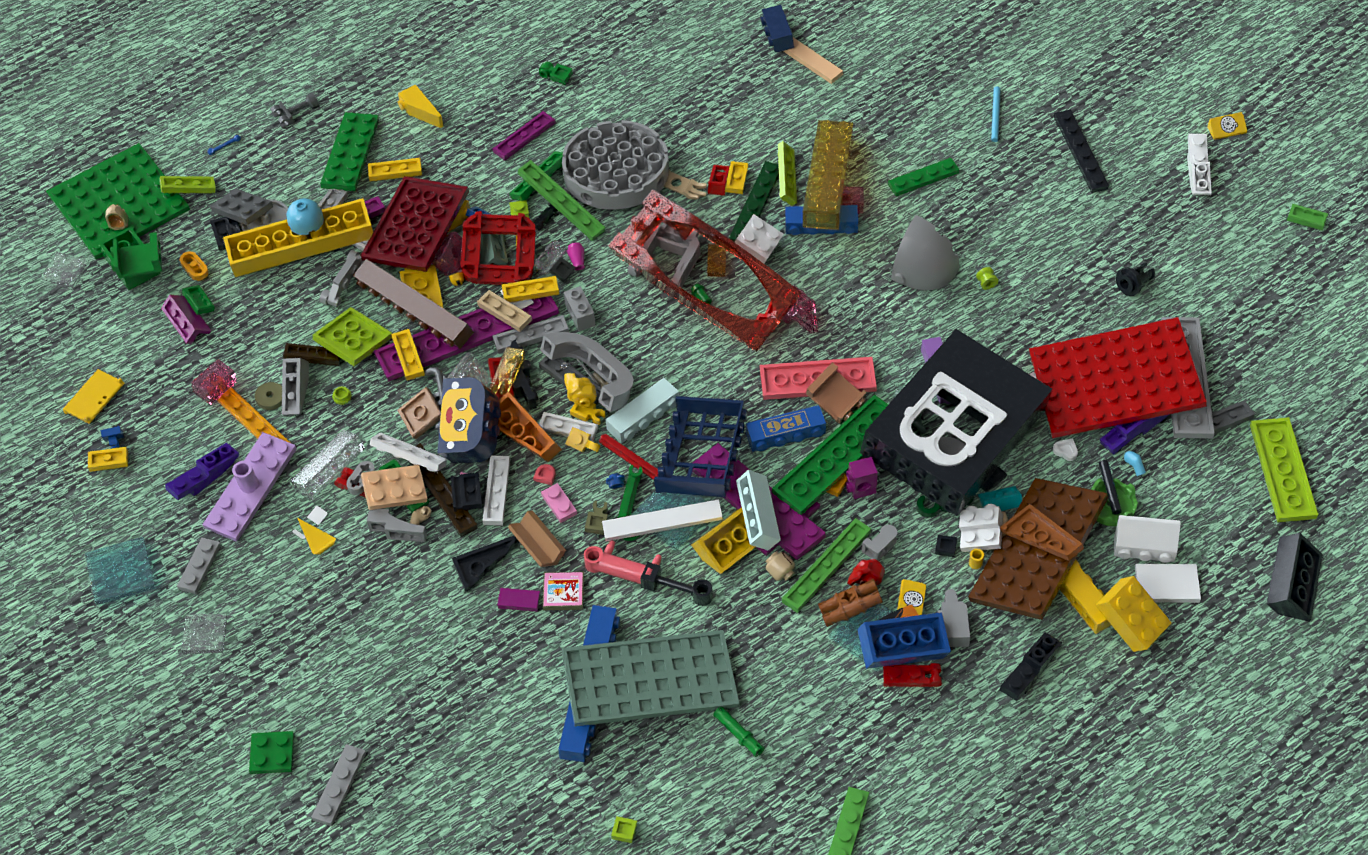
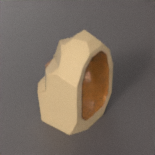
(116, 217)

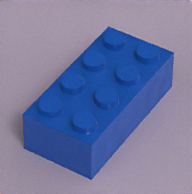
(903, 640)

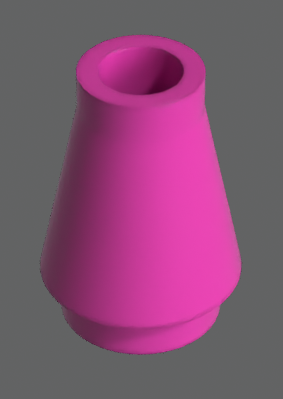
(576, 254)

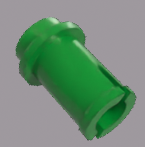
(699, 292)

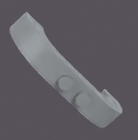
(573, 345)

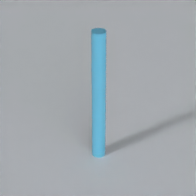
(995, 115)

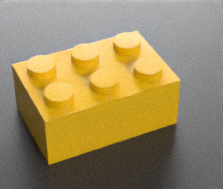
(1133, 614)

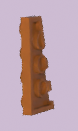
(1040, 531)

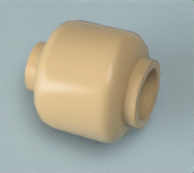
(780, 566)

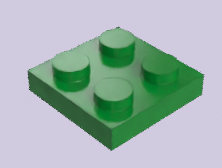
(271, 752)

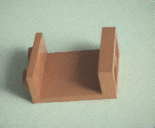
(835, 394)

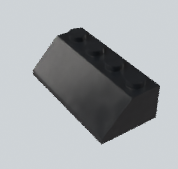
(1295, 577)

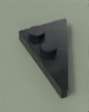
(478, 562)

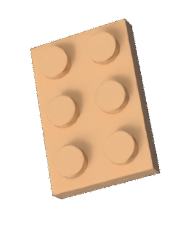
(394, 487)

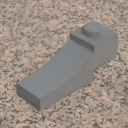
(395, 529)

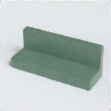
(493, 249)

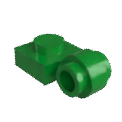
(558, 73)

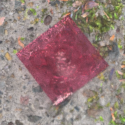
(803, 312)

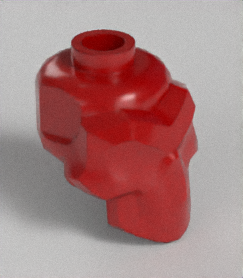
(865, 571)

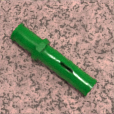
(745, 737)

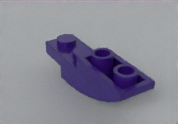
(1124, 433)
(204, 473)

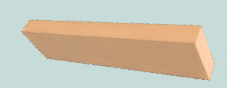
(814, 62)

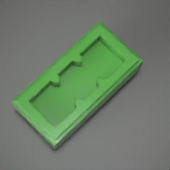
(1307, 217)

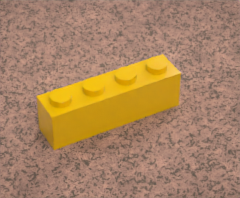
(1084, 596)

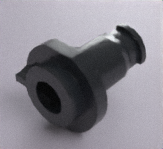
(1131, 280)

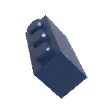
(777, 28)

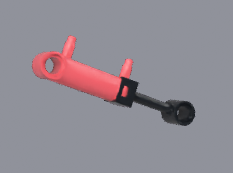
(646, 575)

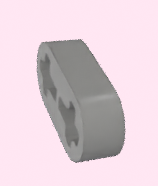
(356, 477)

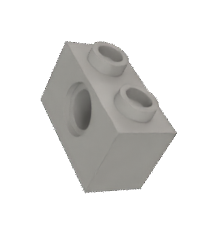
(579, 309)

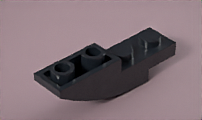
(522, 383)
(1031, 667)

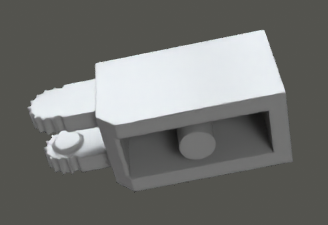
(955, 620)

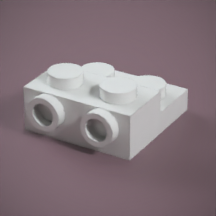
(981, 528)

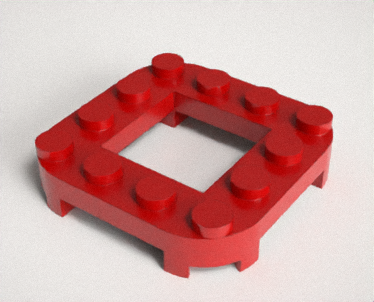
(497, 224)

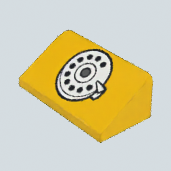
(1227, 126)
(912, 594)

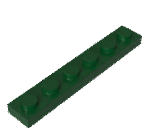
(757, 197)

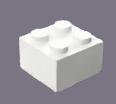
(759, 238)

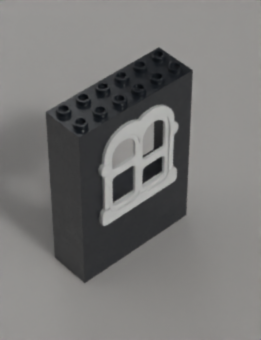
(975, 383)

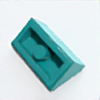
(1005, 498)

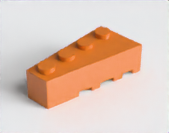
(524, 429)

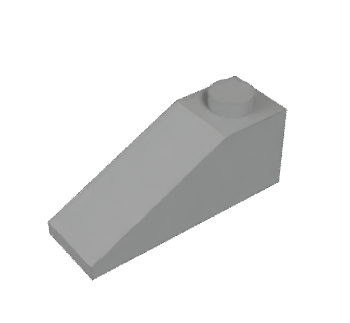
(294, 385)

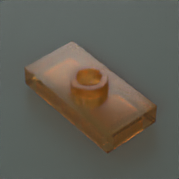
(716, 261)

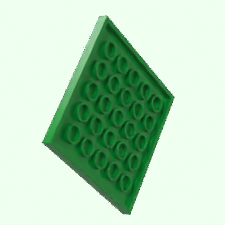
(123, 180)

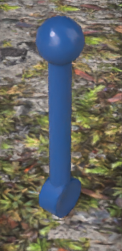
(211, 151)

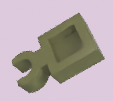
(595, 519)

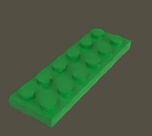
(349, 151)

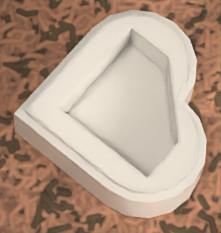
(1066, 449)

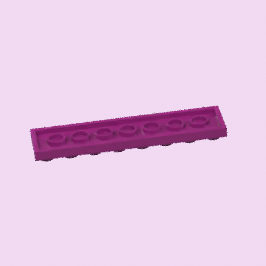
(796, 531)

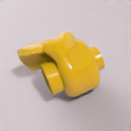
(580, 390)

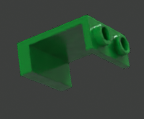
(138, 258)

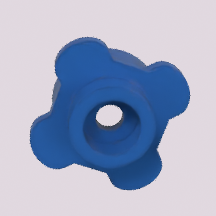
(615, 481)

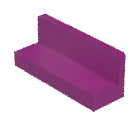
(184, 318)

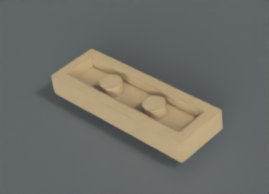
(504, 310)

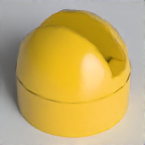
(455, 277)

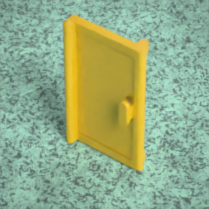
(90, 398)

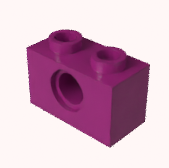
(862, 478)

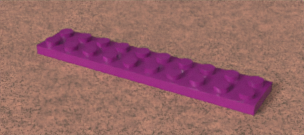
(480, 321)

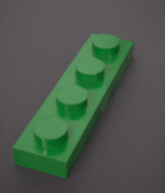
(549, 166)
(923, 177)

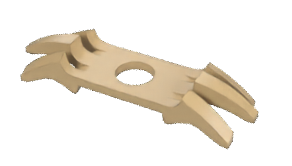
(686, 186)

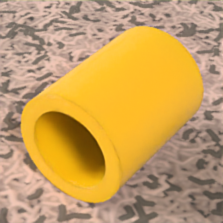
(976, 558)

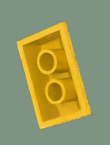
(724, 543)

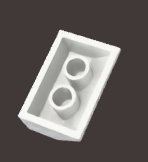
(1146, 538)

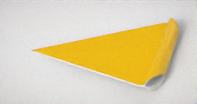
(316, 538)

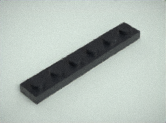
(1081, 151)

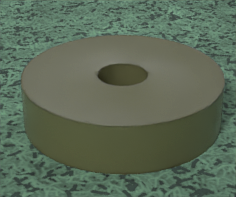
(266, 389)

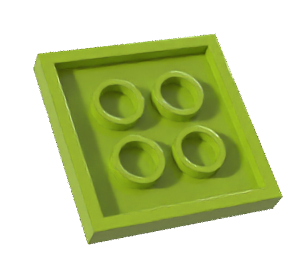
(352, 336)

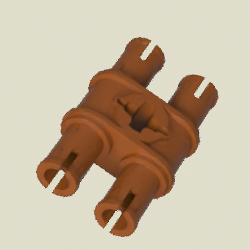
(850, 603)

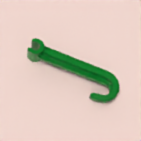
(629, 496)

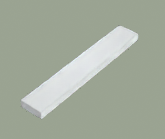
(662, 520)

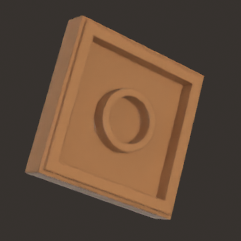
(420, 413)

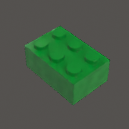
(125, 238)

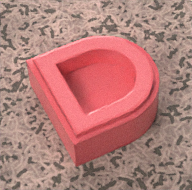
(545, 474)

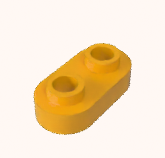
(195, 266)

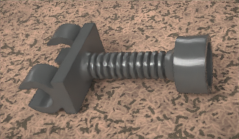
(287, 119)

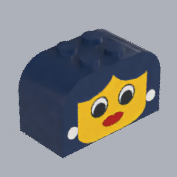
(468, 421)

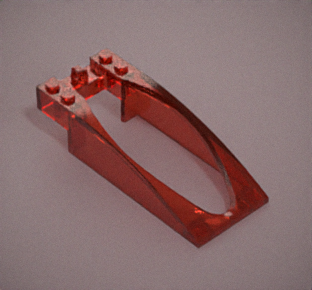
(661, 209)

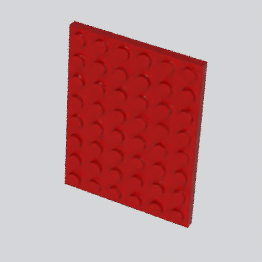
(1117, 377)

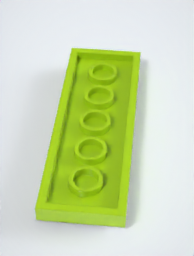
(1283, 470)

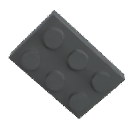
(241, 206)

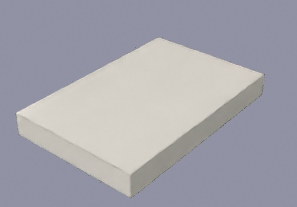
(1170, 582)

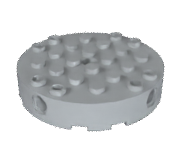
(615, 164)

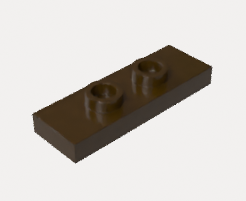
(310, 353)

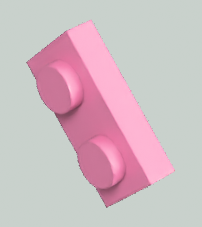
(559, 503)

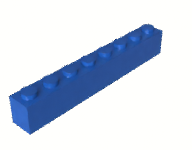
(575, 740)

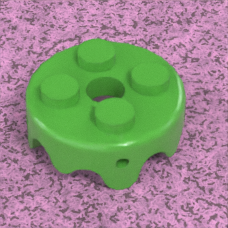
(1127, 501)

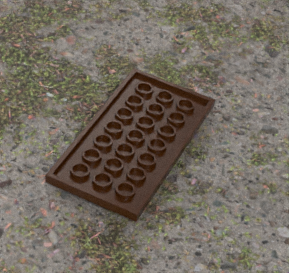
(1028, 578)

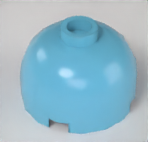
(304, 216)

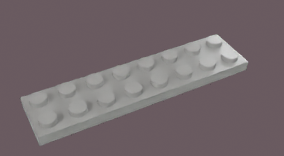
(1195, 422)

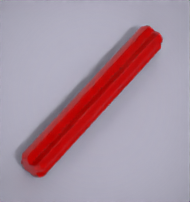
(628, 456)

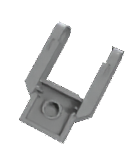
(669, 240)

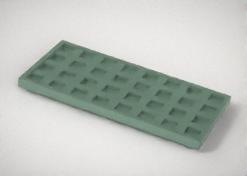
(649, 678)

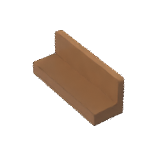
(537, 540)

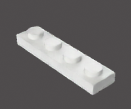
(409, 452)
(496, 490)

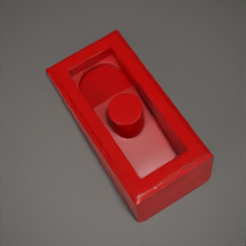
(718, 180)

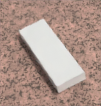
(562, 425)

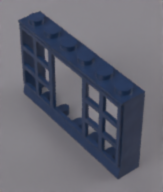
(696, 485)

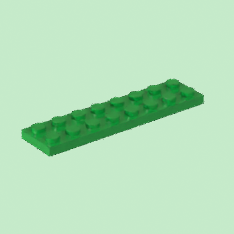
(828, 460)

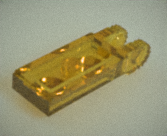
(507, 370)

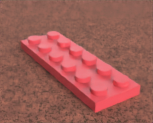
(794, 378)

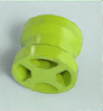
(987, 278)

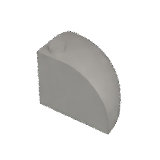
(924, 258)

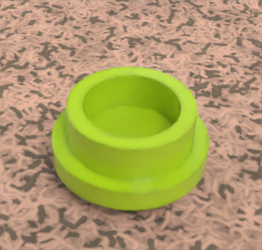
(341, 395)

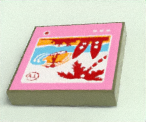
(563, 591)

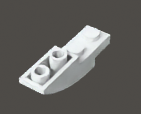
(1198, 164)

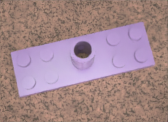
(249, 486)

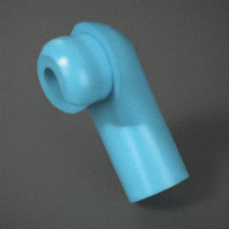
(1135, 460)

